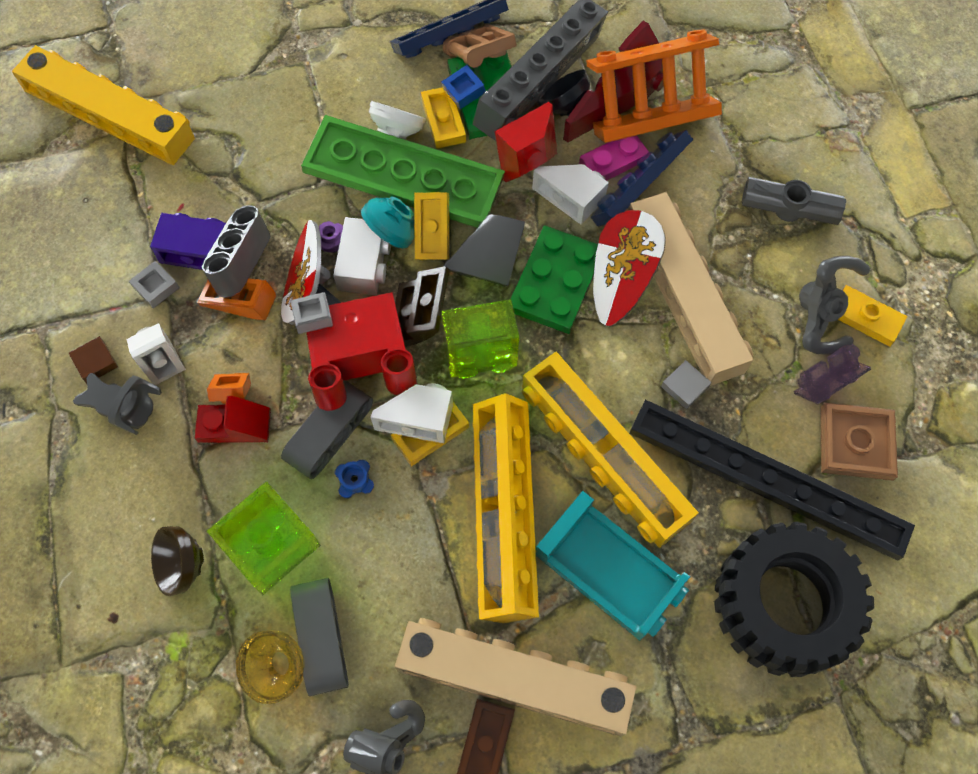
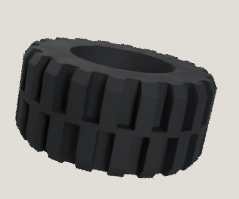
(835, 578)

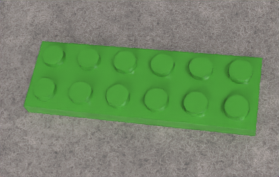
(400, 168)

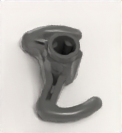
(827, 303)
(383, 751)

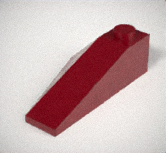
(592, 105)

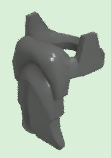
(124, 406)

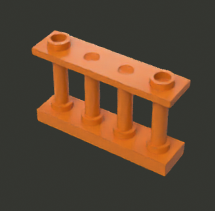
(672, 112)

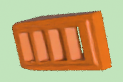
(255, 306)

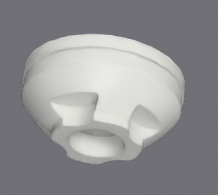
(395, 121)

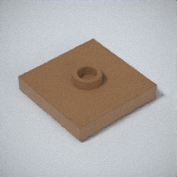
(858, 441)

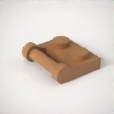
(482, 43)

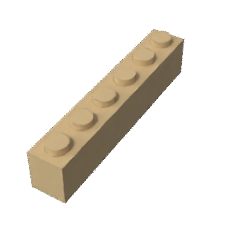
(695, 298)

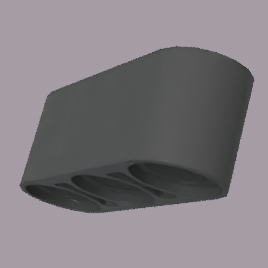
(236, 251)
(325, 433)
(319, 637)

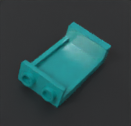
(611, 568)

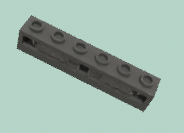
(540, 67)

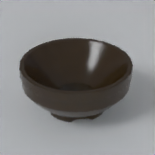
(175, 560)

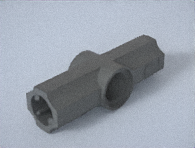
(793, 200)

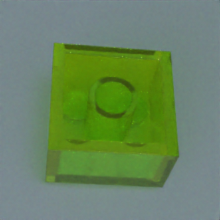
(480, 338)
(264, 538)

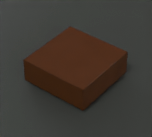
(93, 358)

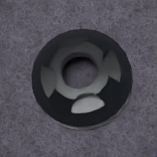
(566, 92)

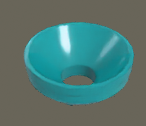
(390, 220)

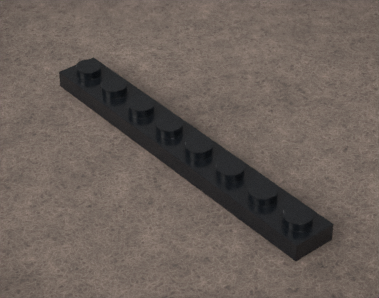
(773, 480)

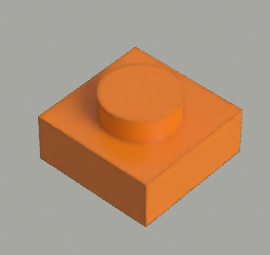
(228, 385)

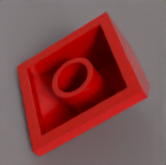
(527, 142)

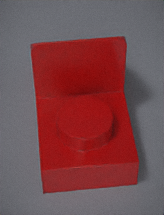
(233, 422)

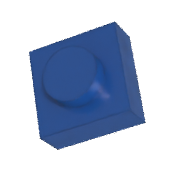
(463, 86)

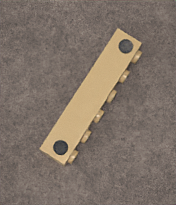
(515, 677)

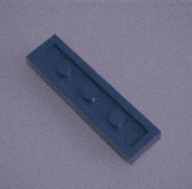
(438, 31)
(635, 183)

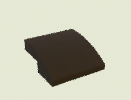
(421, 304)

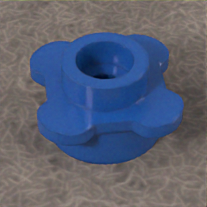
(347, 471)

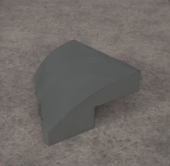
(489, 250)

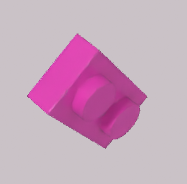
(614, 156)

